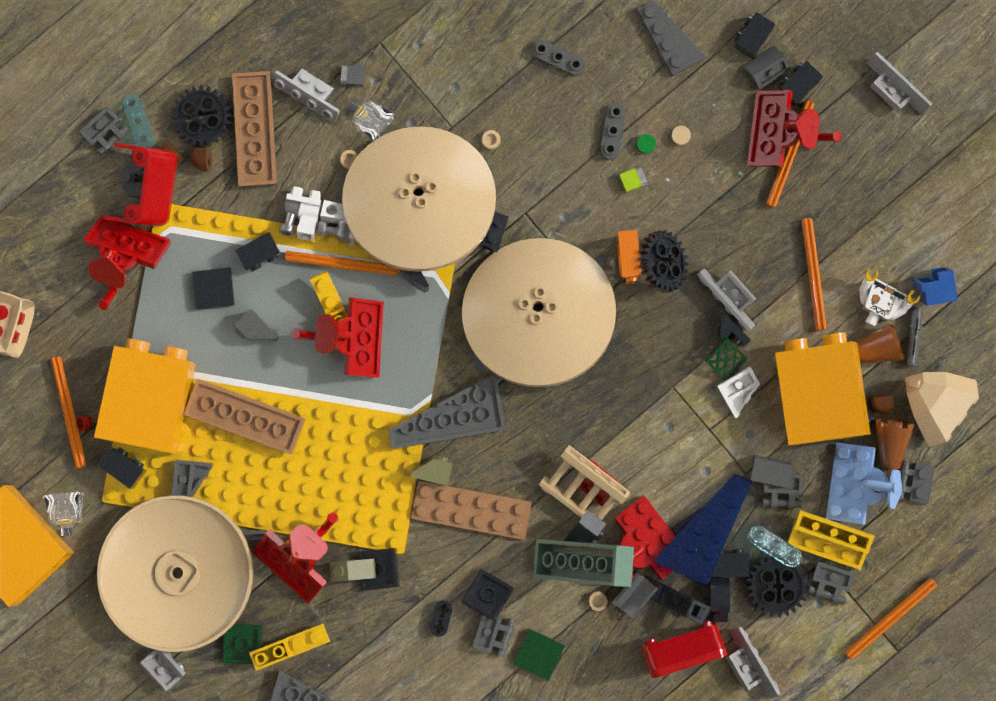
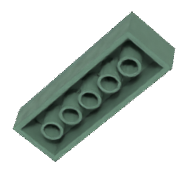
(583, 562)

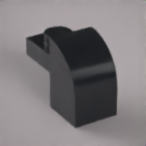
(719, 599)

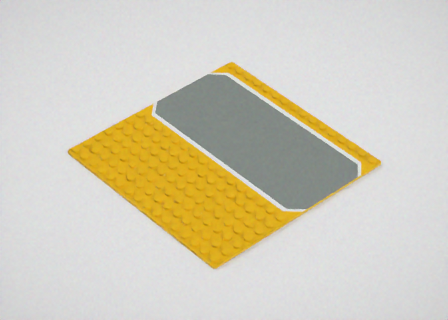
(345, 445)

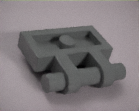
(102, 125)
(921, 481)
(795, 487)
(833, 577)
(487, 633)

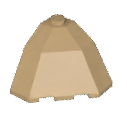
(940, 403)

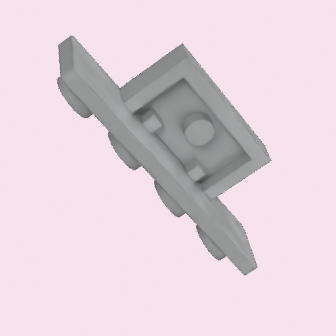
(895, 87)
(308, 91)
(732, 294)
(748, 665)

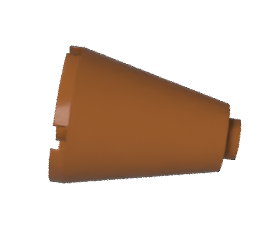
(880, 346)
(892, 441)

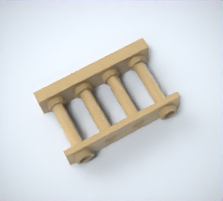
(586, 470)

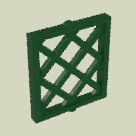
(717, 350)

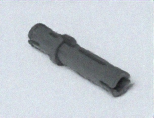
(913, 336)

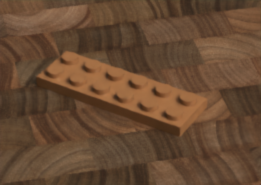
(254, 129)
(244, 416)
(471, 510)

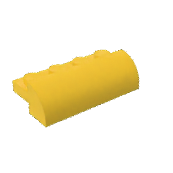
(830, 539)

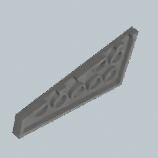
(462, 415)

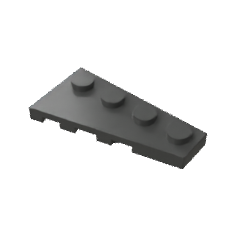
(673, 45)
(291, 689)

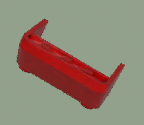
(156, 186)
(683, 650)

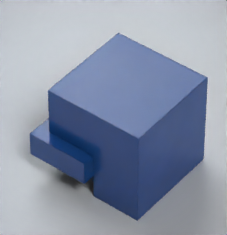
(938, 287)

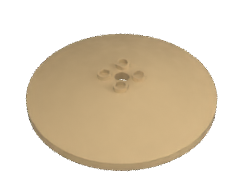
(423, 229)
(547, 344)
(139, 579)

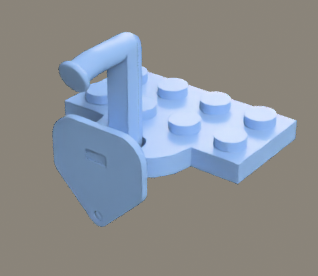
(856, 483)

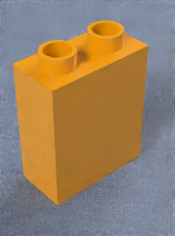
(822, 390)
(145, 397)
(27, 548)

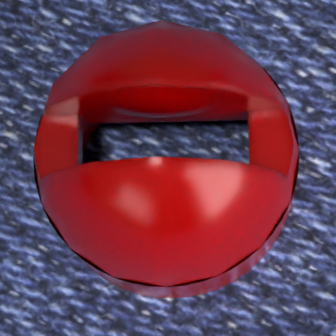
(84, 423)

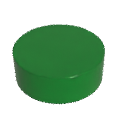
(646, 143)

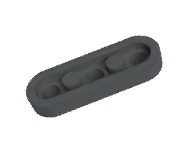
(564, 64)
(609, 139)

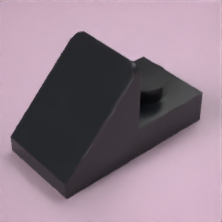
(727, 327)

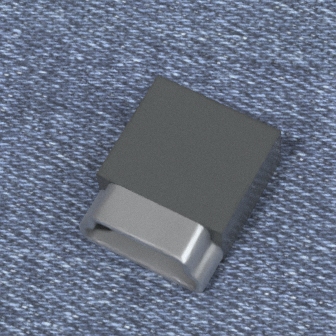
(353, 75)

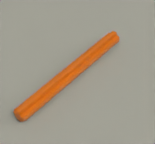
(783, 171)
(337, 262)
(814, 276)
(68, 412)
(890, 619)

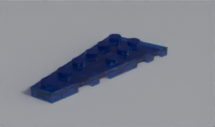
(702, 540)

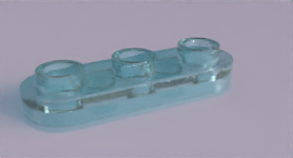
(144, 127)
(780, 551)

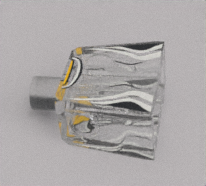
(370, 118)
(64, 510)

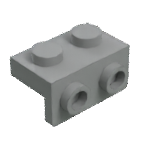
(163, 669)

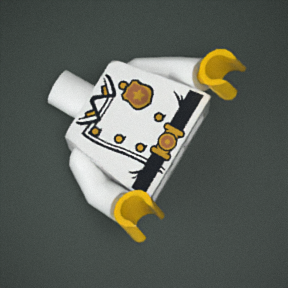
(883, 300)

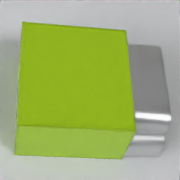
(633, 179)

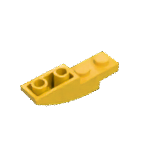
(328, 295)
(289, 647)

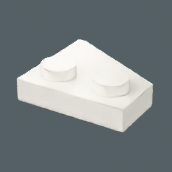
(738, 390)

